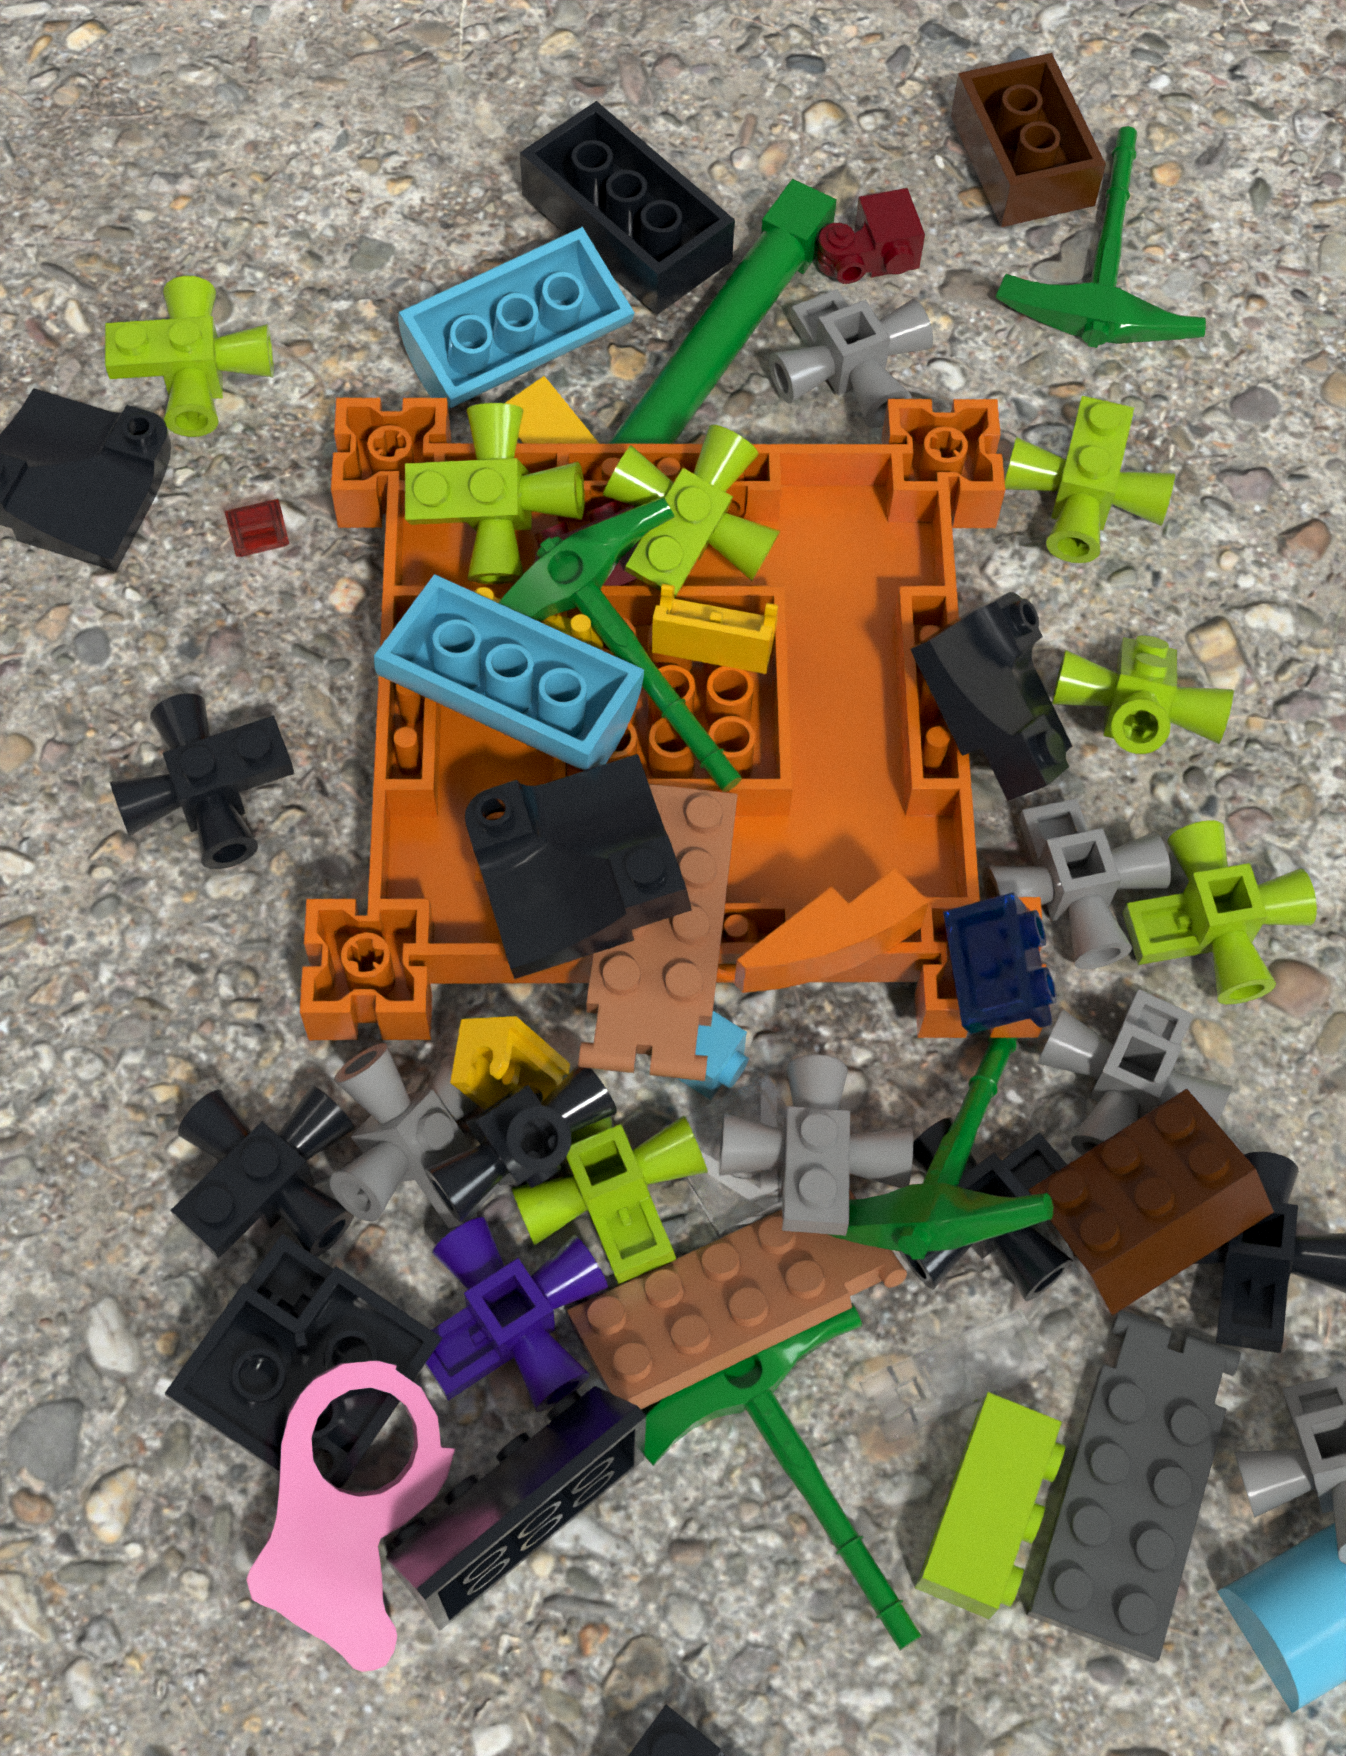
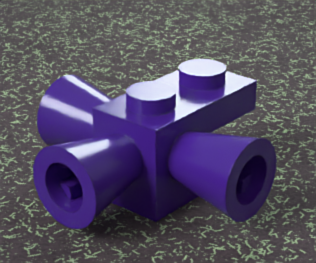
(510, 1315)

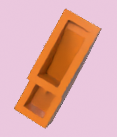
(833, 935)

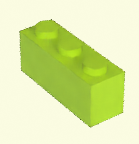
(992, 1507)

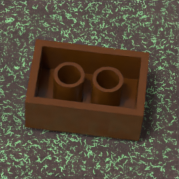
(1027, 139)
(1153, 1201)

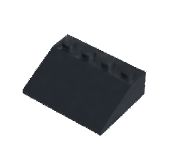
(519, 1503)

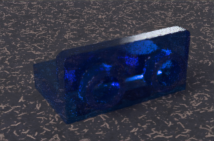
(999, 963)

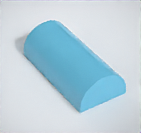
(512, 318)
(512, 674)
(1296, 1617)

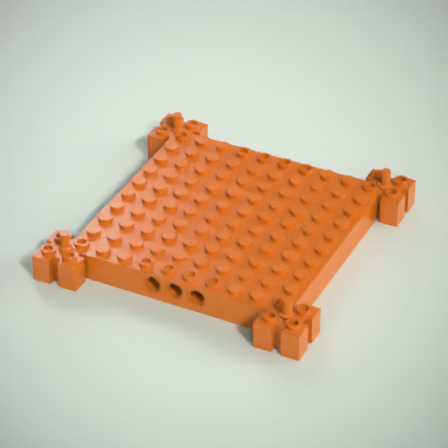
(832, 744)

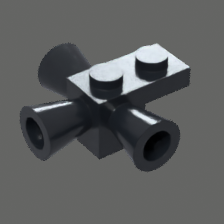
(205, 778)
(520, 1140)
(262, 1173)
(1026, 1253)
(1265, 1256)

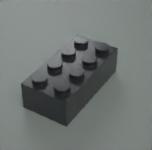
(635, 207)

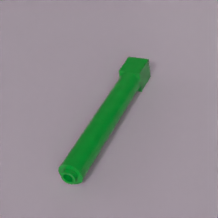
(784, 247)

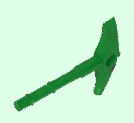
(1100, 309)
(572, 577)
(937, 1211)
(751, 1388)

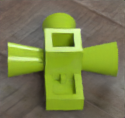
(187, 354)
(1089, 480)
(492, 493)
(699, 510)
(1142, 695)
(1218, 913)
(612, 1186)

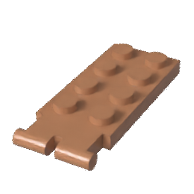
(664, 981)
(722, 1306)

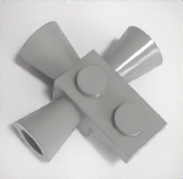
(850, 351)
(1080, 876)
(1133, 1070)
(400, 1135)
(816, 1149)
(1320, 1464)

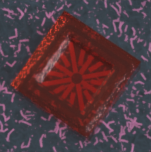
(257, 528)

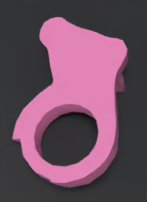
(324, 1545)

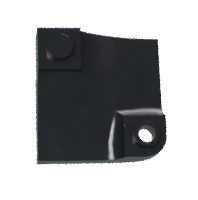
(80, 476)
(993, 695)
(574, 863)
(282, 1333)

